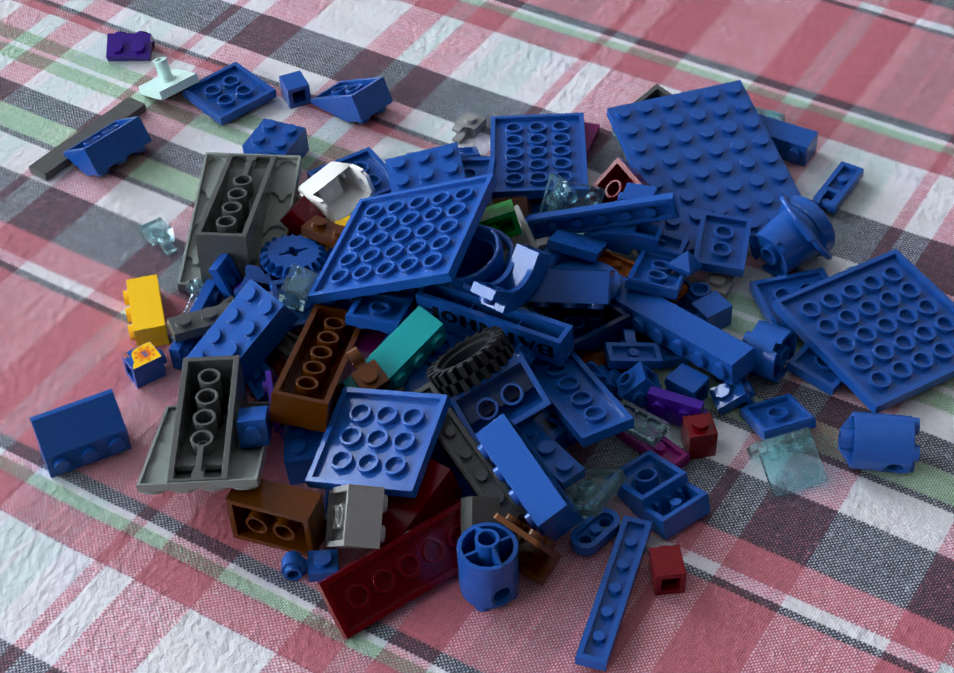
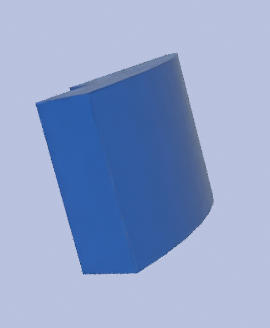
(662, 494)

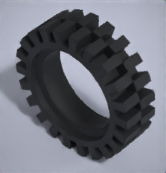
(471, 361)

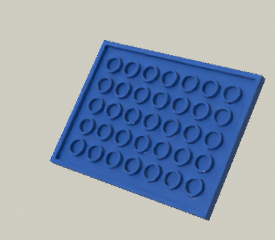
(707, 152)

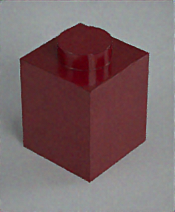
(299, 214)
(699, 435)
(667, 570)

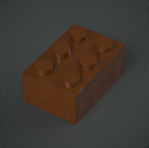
(278, 516)

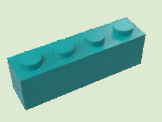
(407, 347)

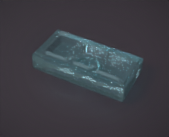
(647, 426)

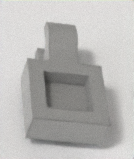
(466, 125)

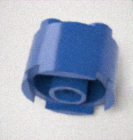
(772, 349)

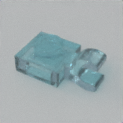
(159, 233)

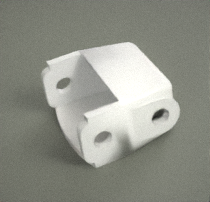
(337, 189)

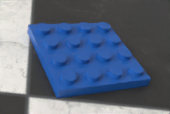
(379, 440)

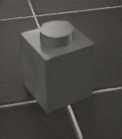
(478, 510)

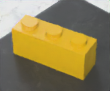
(145, 311)

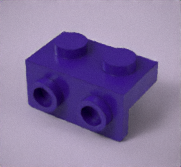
(129, 46)
(672, 406)

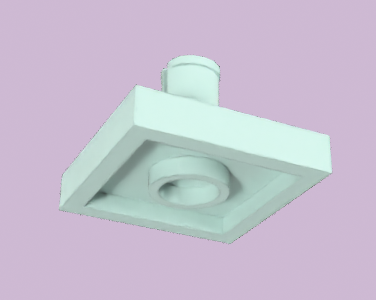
(168, 82)

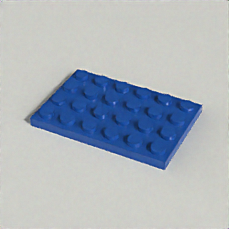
(535, 146)

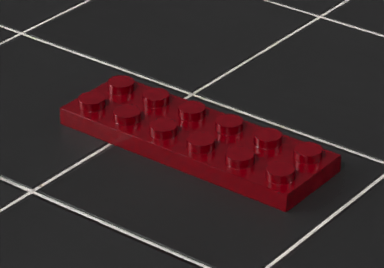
(394, 573)

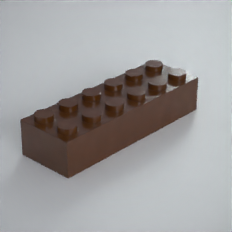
(315, 371)

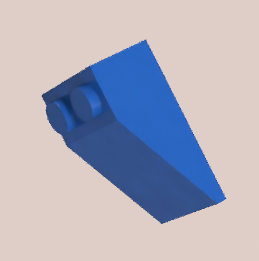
(355, 99)

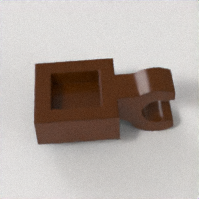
(368, 374)

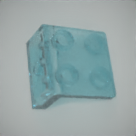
(565, 194)
(789, 462)

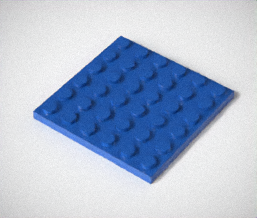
(404, 240)
(877, 328)

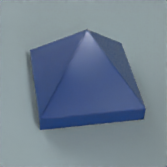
(685, 264)

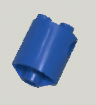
(880, 442)
(488, 565)

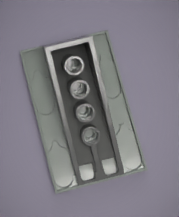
(238, 210)
(199, 437)

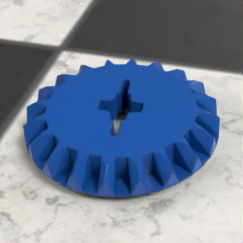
(278, 256)

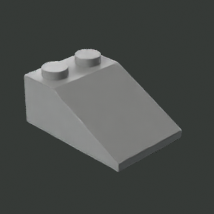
(355, 517)

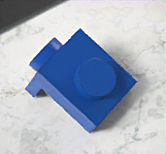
(729, 397)

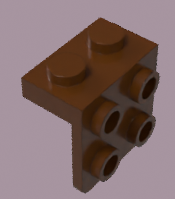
(536, 551)

